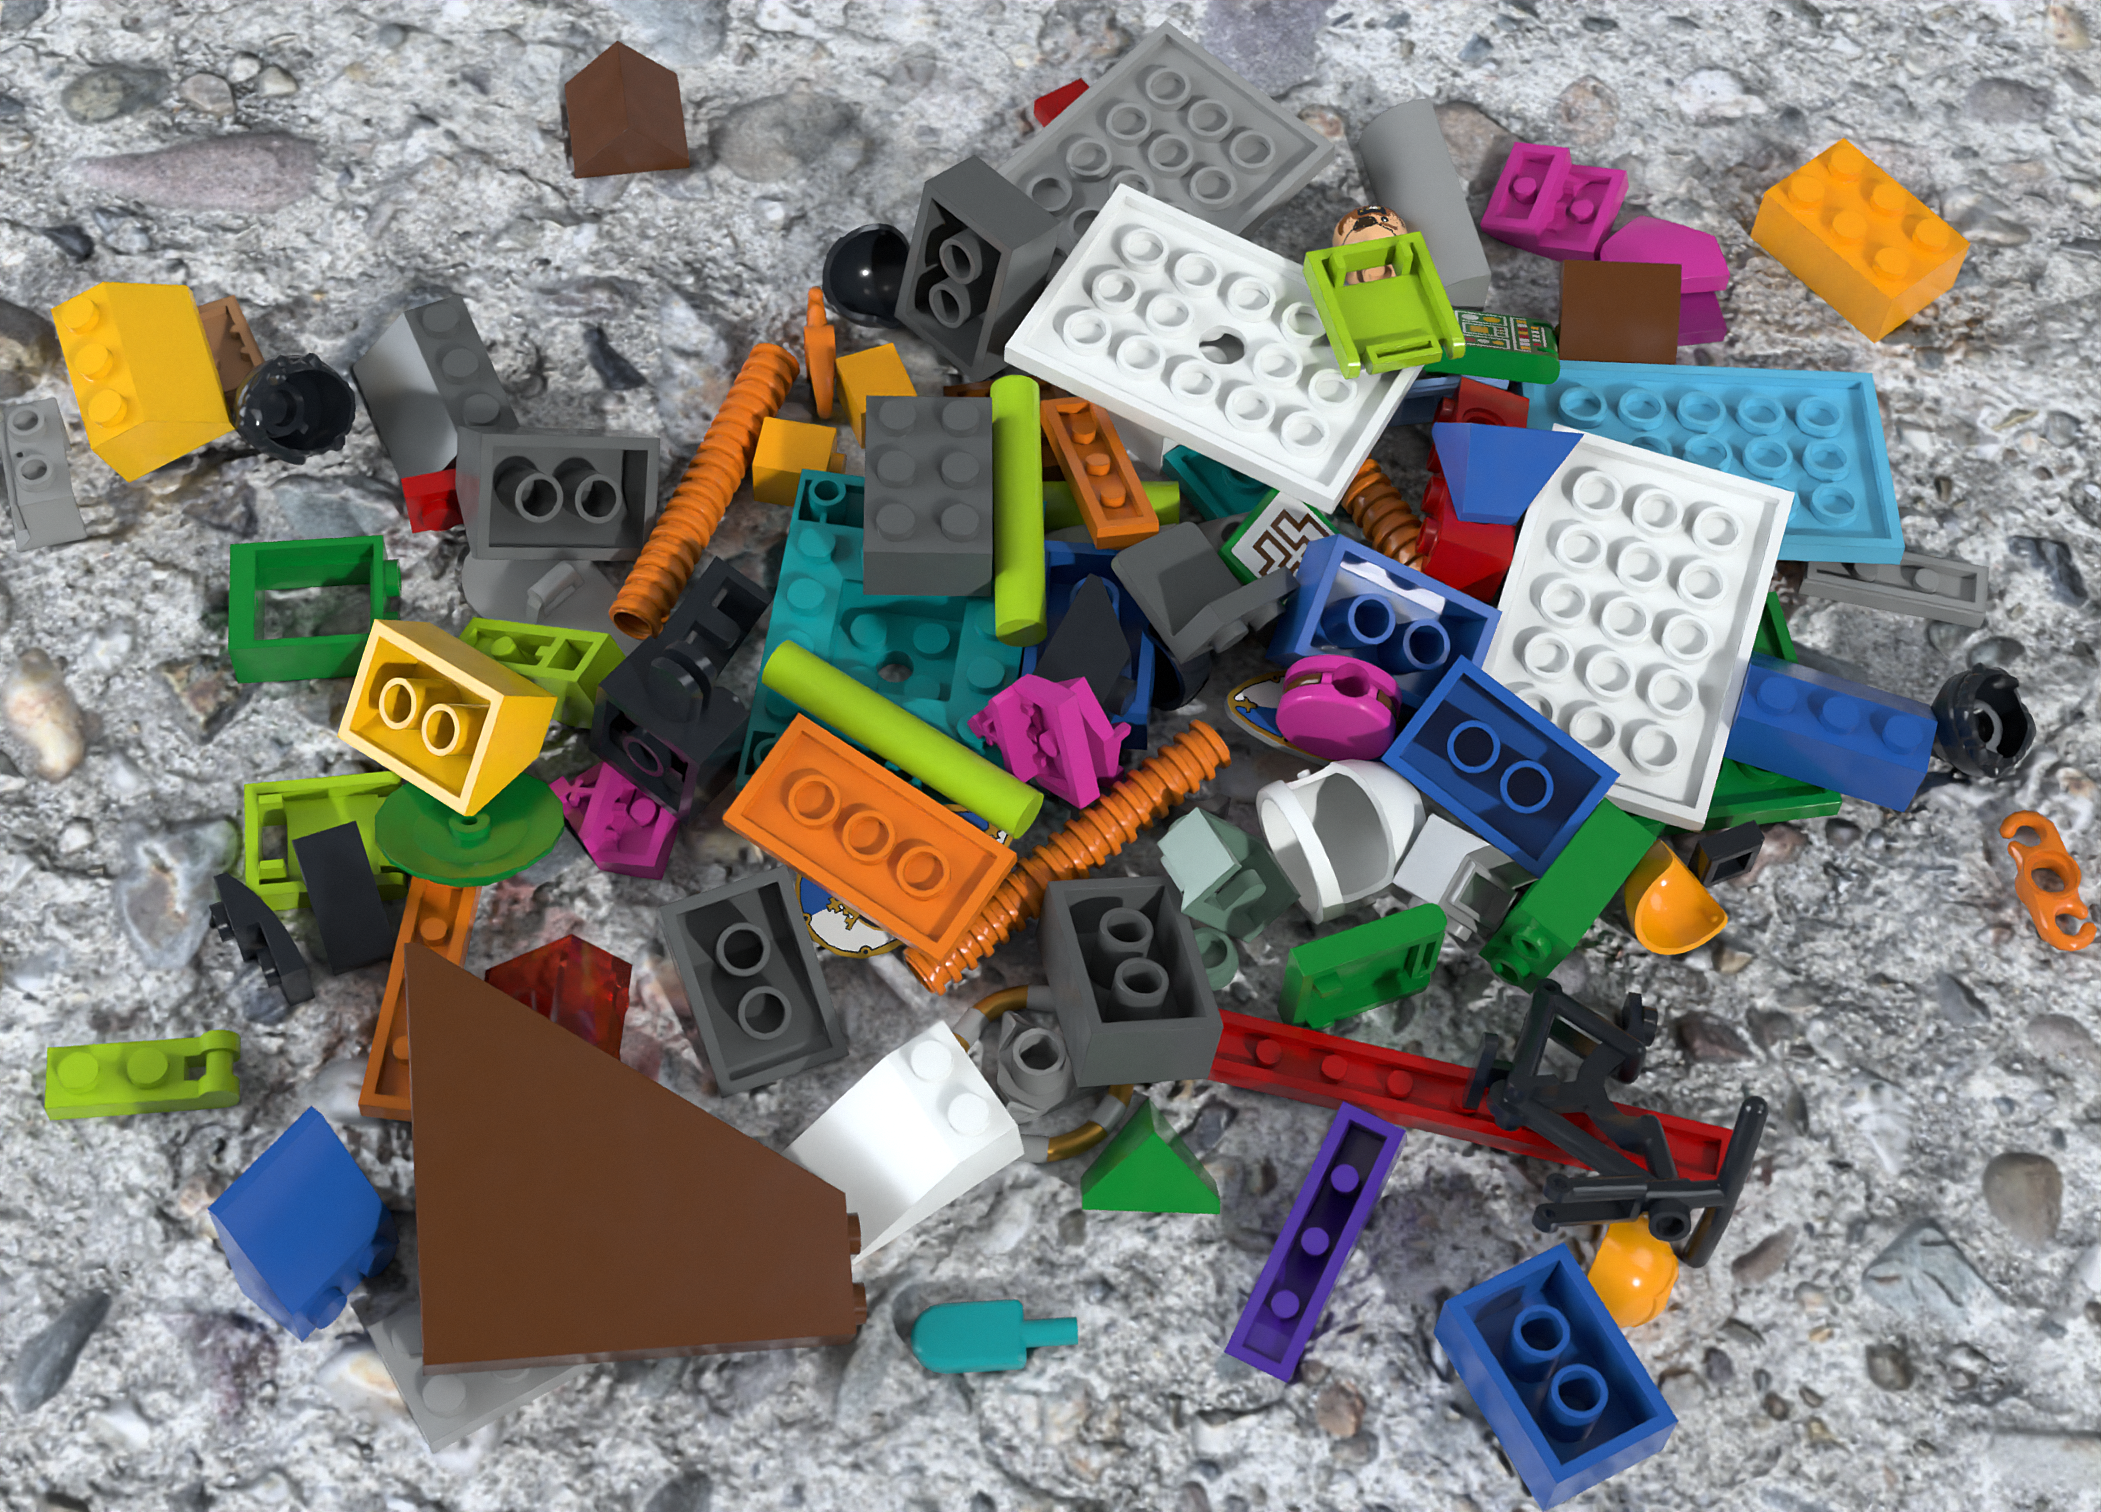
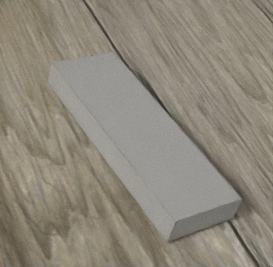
(1916, 587)

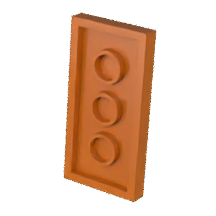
(870, 839)

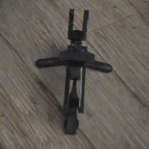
(1625, 1190)

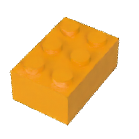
(1859, 240)

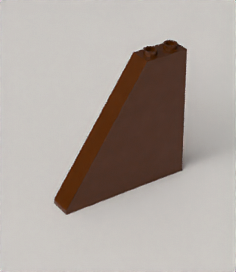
(594, 1208)

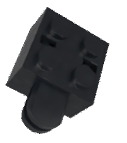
(670, 726)

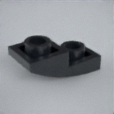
(344, 898)
(260, 935)

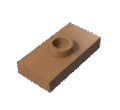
(230, 343)

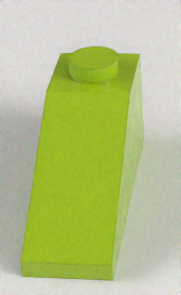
(555, 658)

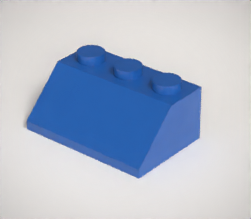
(1831, 732)

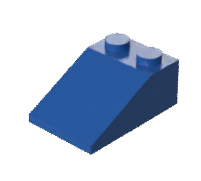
(304, 1227)

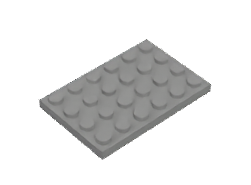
(1175, 130)

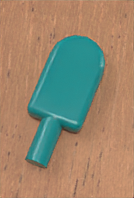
(984, 1336)

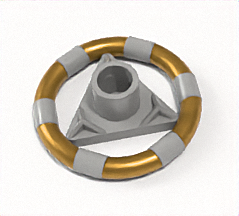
(1038, 1073)

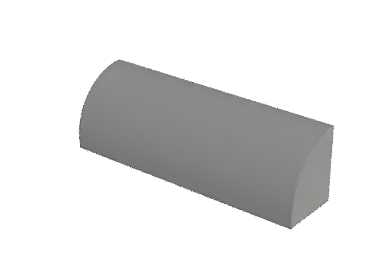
(1418, 181)

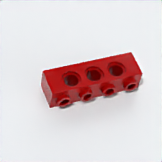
(1457, 552)

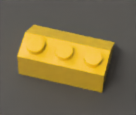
(141, 374)
(444, 714)

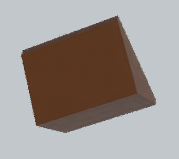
(625, 116)

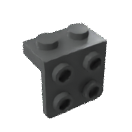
(1194, 594)

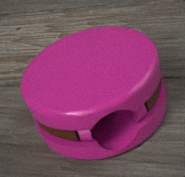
(1339, 707)

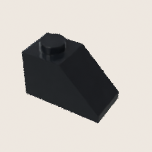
(1092, 647)

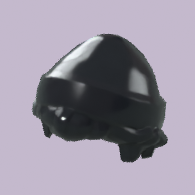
(294, 408)
(1982, 722)

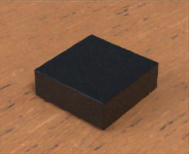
(1726, 854)

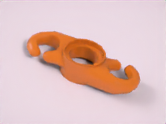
(820, 352)
(2041, 904)

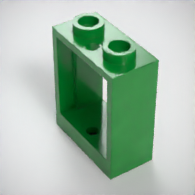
(304, 565)
(1567, 897)

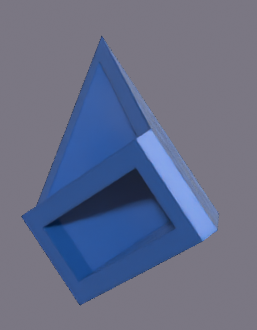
(1498, 468)

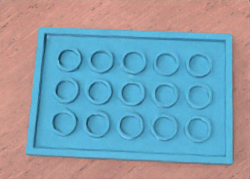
(1768, 425)

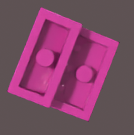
(1554, 205)

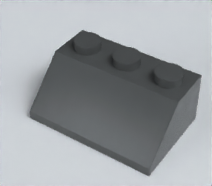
(427, 381)
(556, 492)

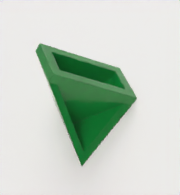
(1148, 1171)

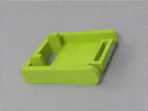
(1386, 320)
(306, 809)

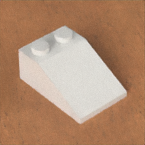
(909, 1137)

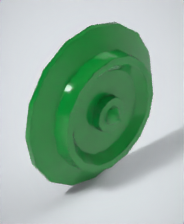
(475, 850)

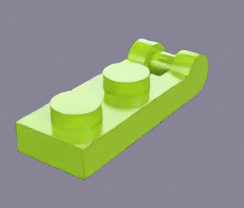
(142, 1076)

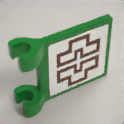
(1274, 537)

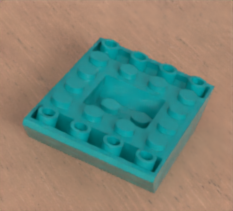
(822, 608)

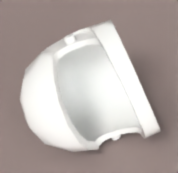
(1341, 833)

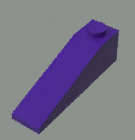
(1317, 1241)

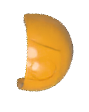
(1669, 904)
(1633, 1273)

